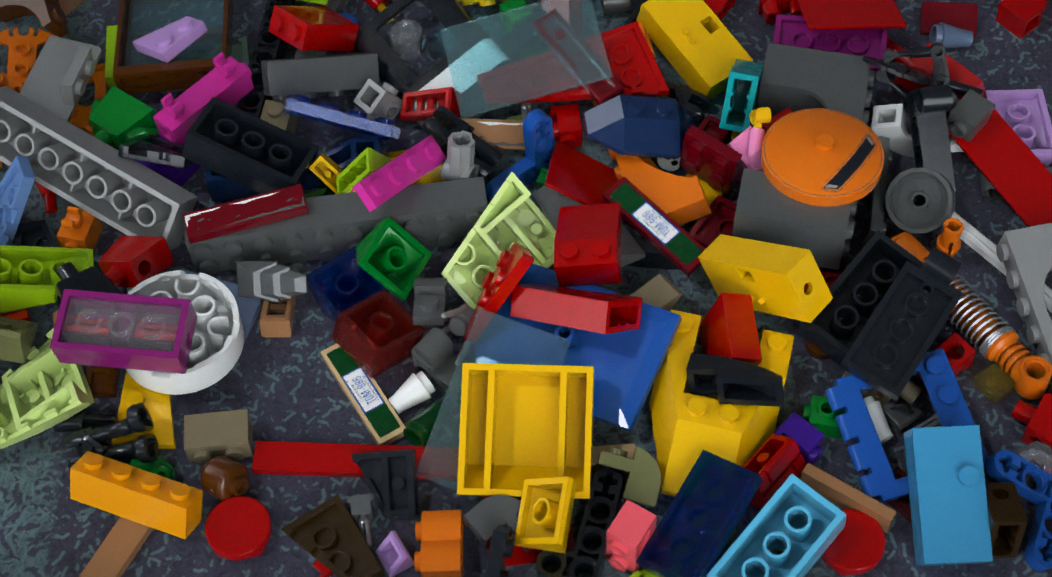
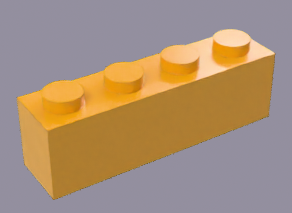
(136, 494)

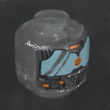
(408, 39)

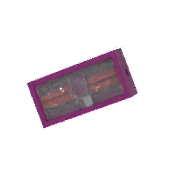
(124, 331)

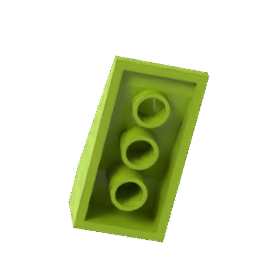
(30, 273)

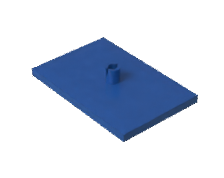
(622, 361)

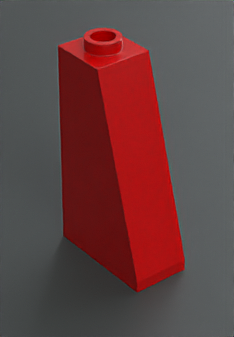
(576, 308)

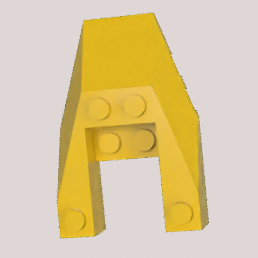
(693, 423)

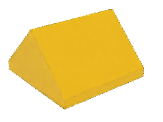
(545, 513)

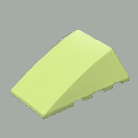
(506, 220)
(40, 395)

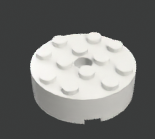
(216, 336)

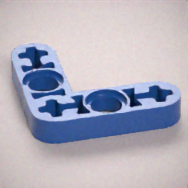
(538, 149)
(1041, 496)

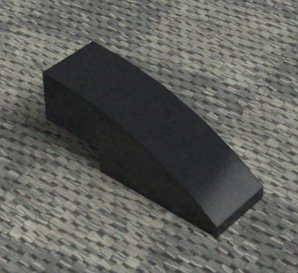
(734, 381)

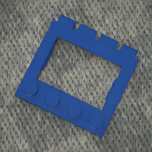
(858, 425)

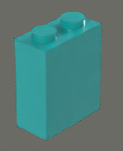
(741, 95)

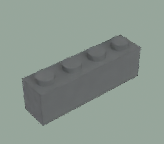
(318, 74)

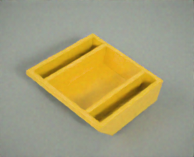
(524, 426)

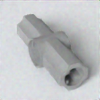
(460, 157)

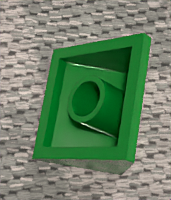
(392, 257)

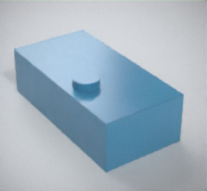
(947, 495)

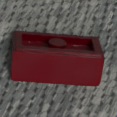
(952, 13)

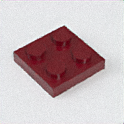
(710, 160)

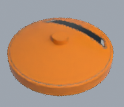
(822, 157)

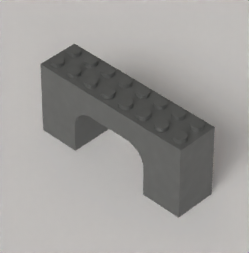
(800, 81)

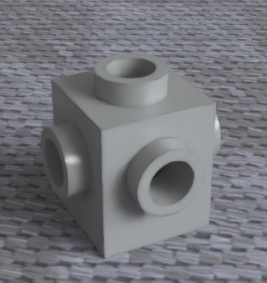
(379, 100)

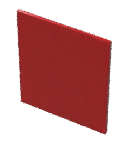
(579, 175)

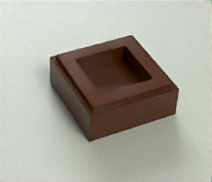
(103, 381)

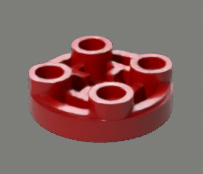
(238, 528)
(857, 546)

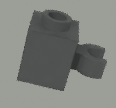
(969, 115)

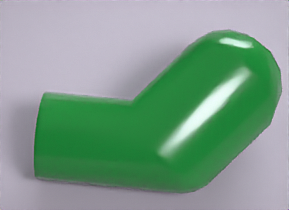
(160, 467)

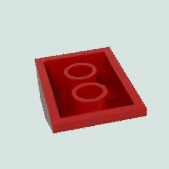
(588, 245)

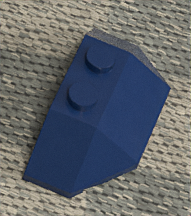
(639, 126)

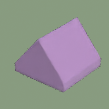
(394, 554)

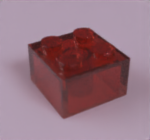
(377, 333)

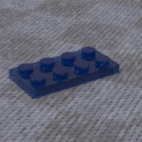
(352, 120)
(700, 518)

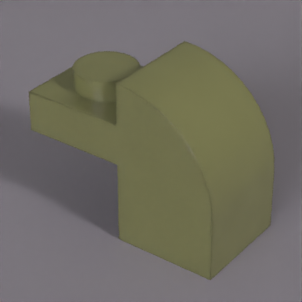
(643, 474)

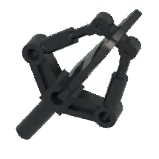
(939, 76)

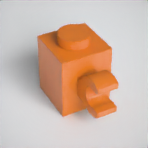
(79, 229)

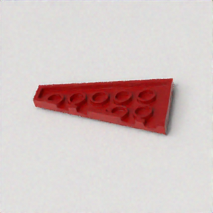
(629, 63)

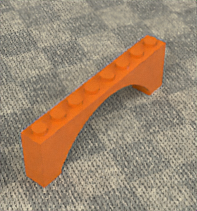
(676, 195)

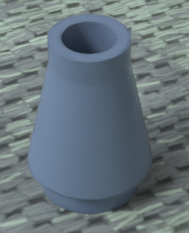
(950, 36)

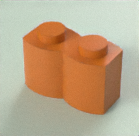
(441, 544)

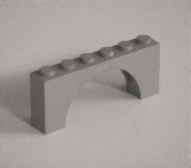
(1028, 262)

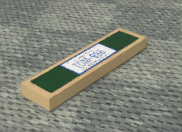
(364, 396)

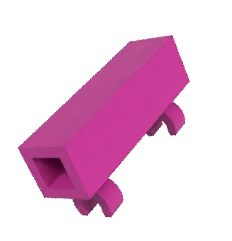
(226, 82)

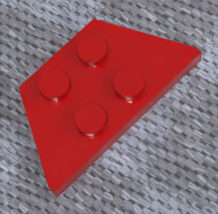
(499, 284)

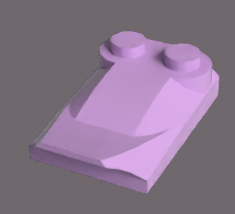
(1028, 117)

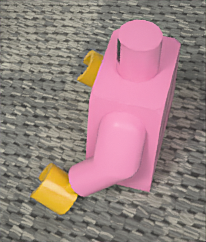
(750, 141)

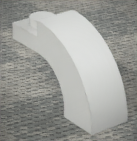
(894, 123)

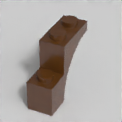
(47, 11)

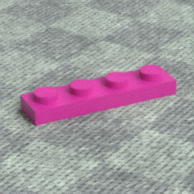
(399, 173)

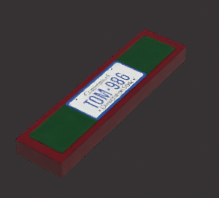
(655, 225)

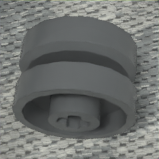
(902, 198)

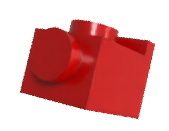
(567, 124)

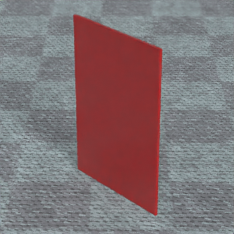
(850, 14)

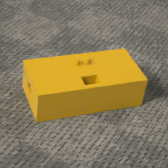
(693, 42)
(776, 276)

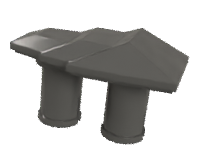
(270, 280)

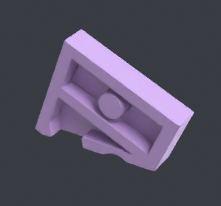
(171, 39)

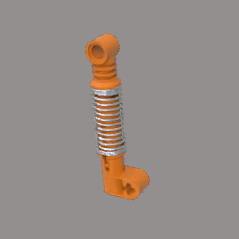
(995, 342)

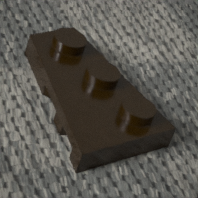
(334, 540)

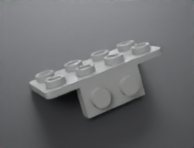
(61, 75)

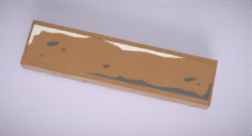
(501, 133)

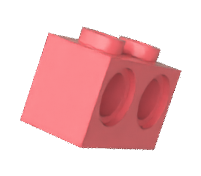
(628, 536)

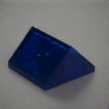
(341, 284)

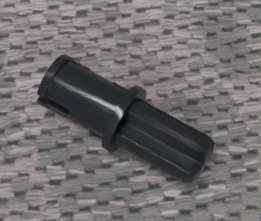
(85, 420)

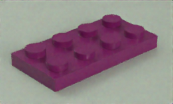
(793, 31)

